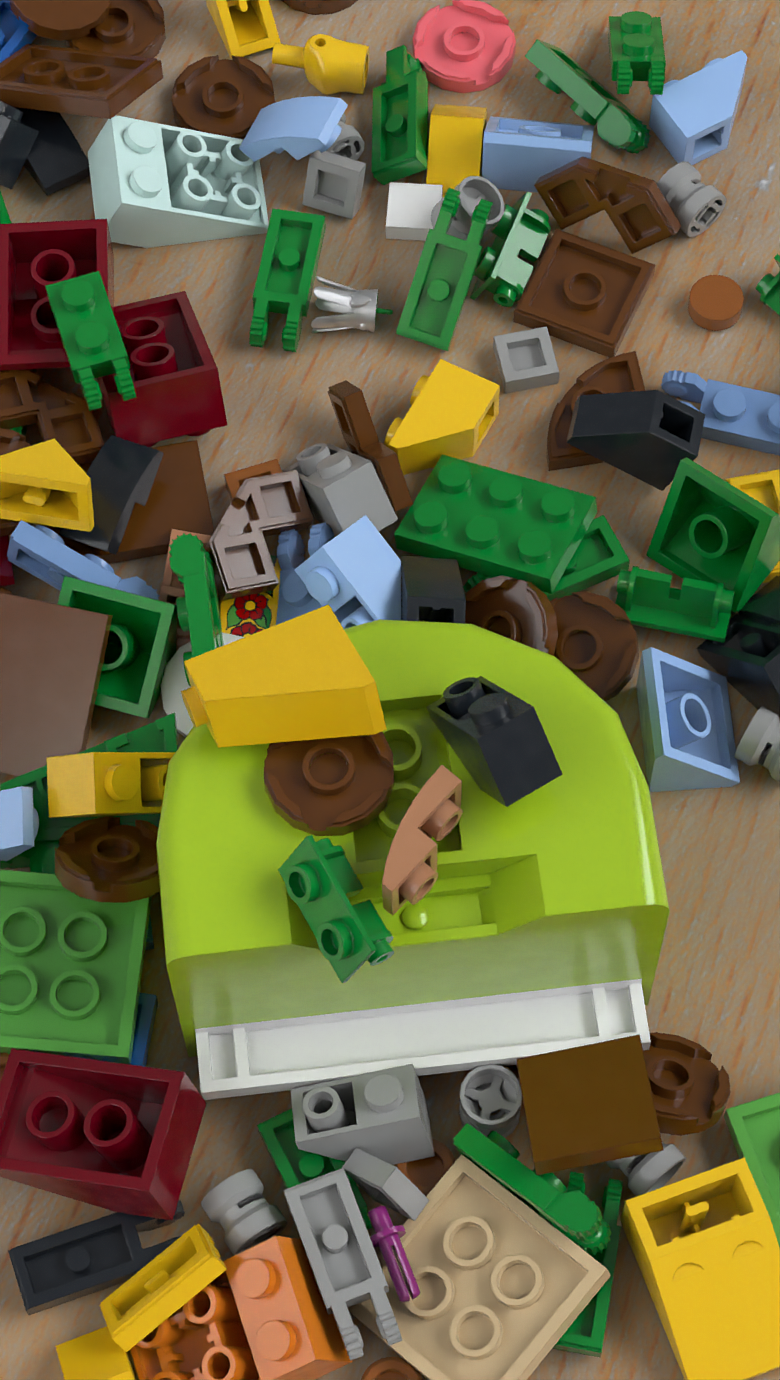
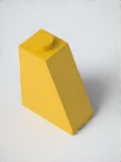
(284, 685)

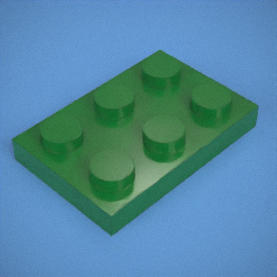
(496, 522)

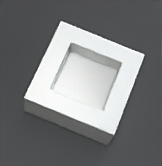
(411, 210)

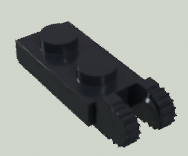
(85, 1258)

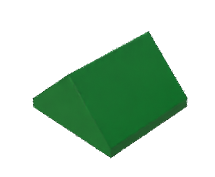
(716, 533)
(137, 647)

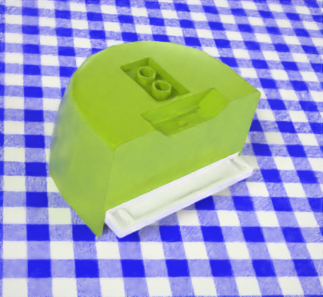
(517, 951)

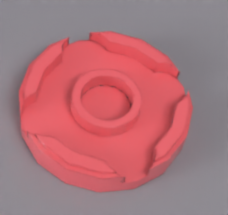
(464, 46)

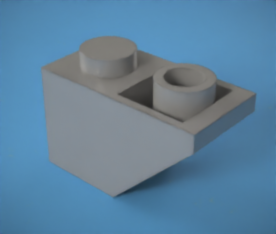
(342, 488)
(370, 1111)

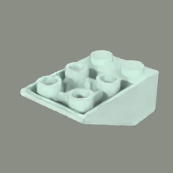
(173, 185)

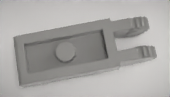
(341, 1255)

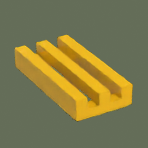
(162, 1287)

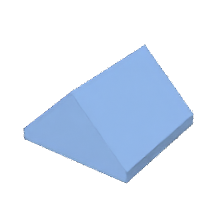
(524, 150)
(684, 724)

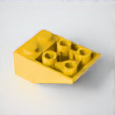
(711, 1271)

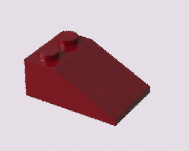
(31, 259)
(170, 372)
(98, 1130)

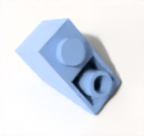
(699, 111)
(355, 576)

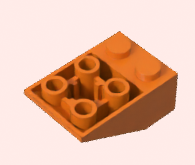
(249, 1324)

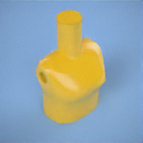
(328, 63)

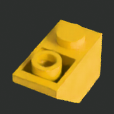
(446, 418)
(106, 783)

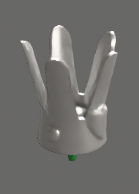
(356, 306)

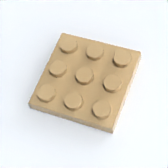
(490, 1283)

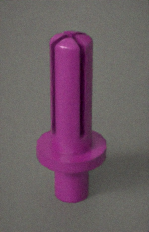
(388, 1240)

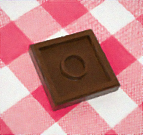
(584, 293)
(589, 1105)

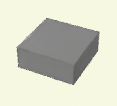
(334, 184)
(526, 359)
(385, 1184)

